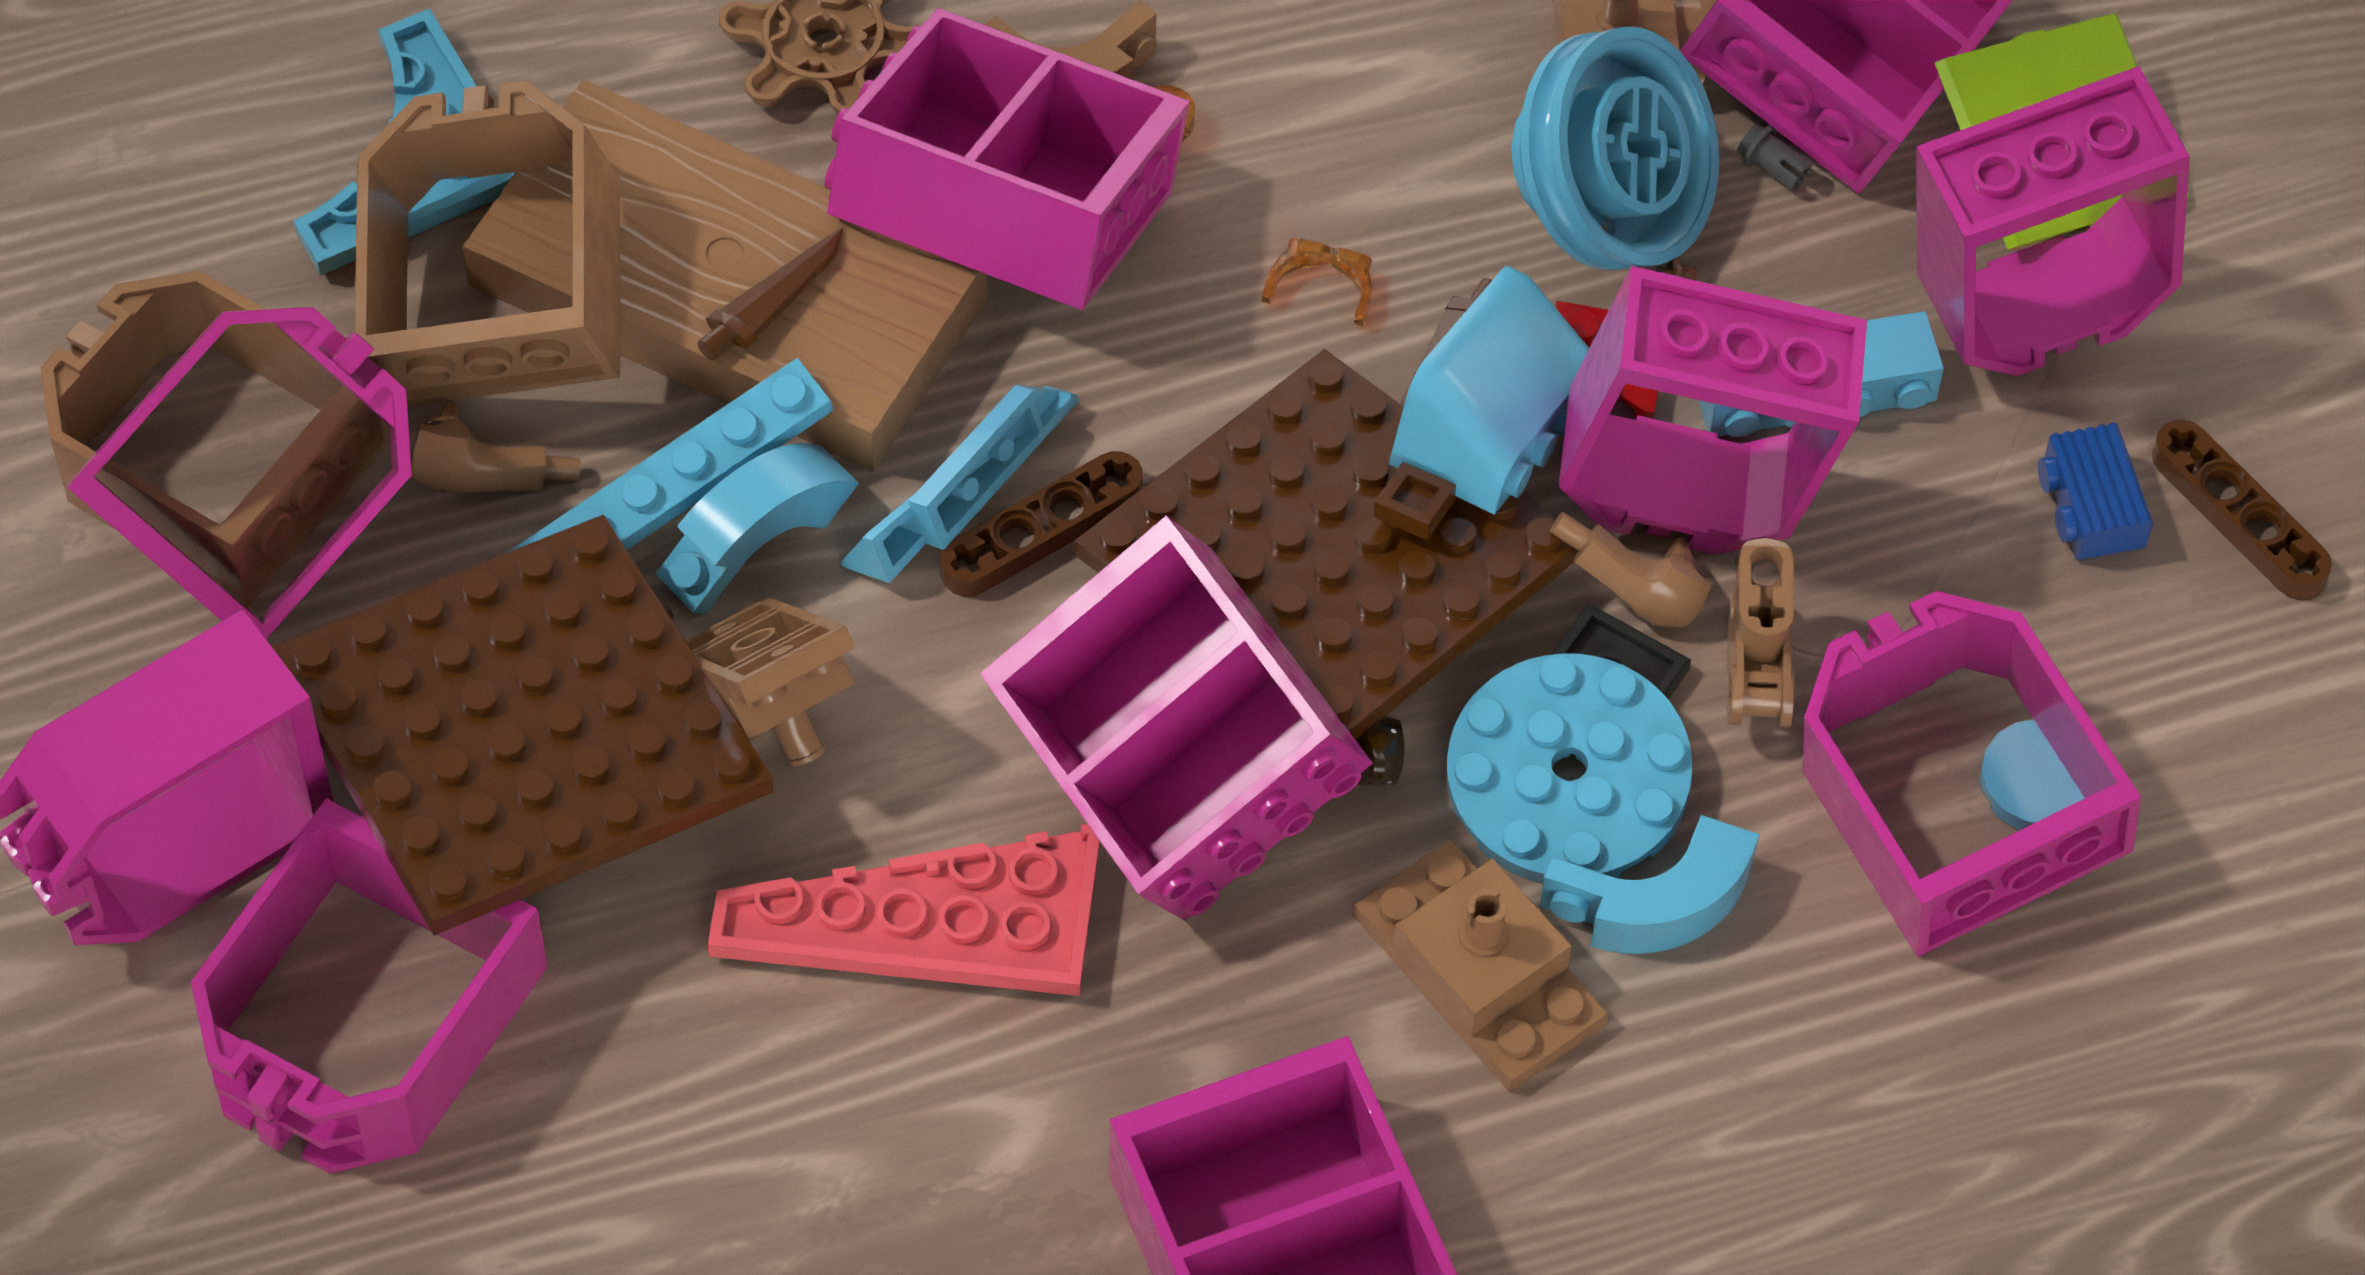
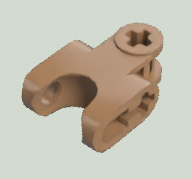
(1761, 637)

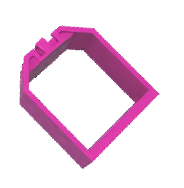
(2036, 169)
(1724, 352)
(346, 362)
(140, 743)
(2009, 872)
(289, 1101)

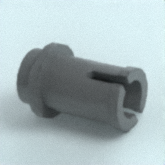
(1772, 155)

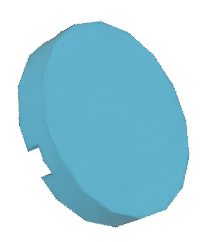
(2025, 776)

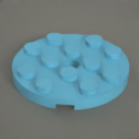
(1543, 713)

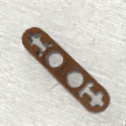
(2249, 504)
(1035, 516)

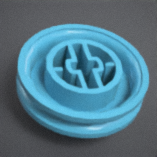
(1619, 141)

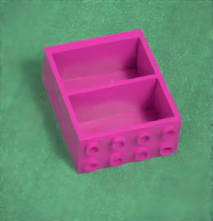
(1838, 72)
(1006, 157)
(1176, 720)
(1274, 1176)

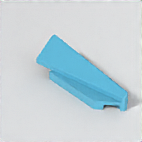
(962, 482)

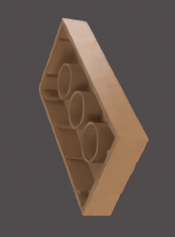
(705, 229)

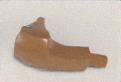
(453, 462)
(1658, 591)

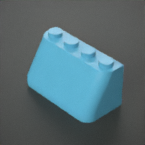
(1492, 393)

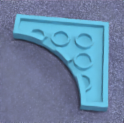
(421, 65)

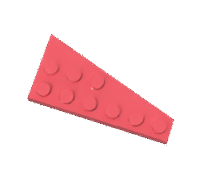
(945, 915)

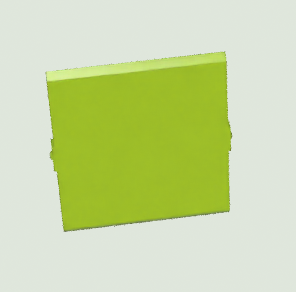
(2031, 70)

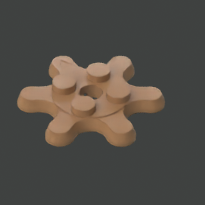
(794, 58)

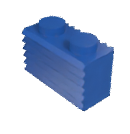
(2095, 492)

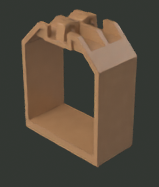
(502, 351)
(293, 497)

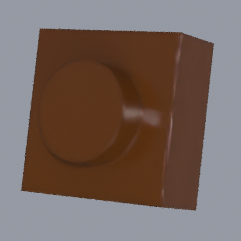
(1414, 500)

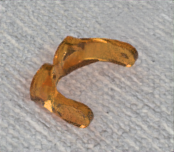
(1308, 253)

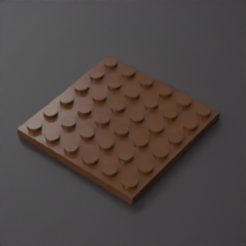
(1292, 519)
(522, 723)

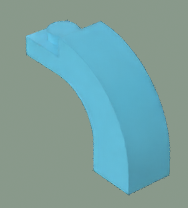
(747, 509)
(1658, 910)

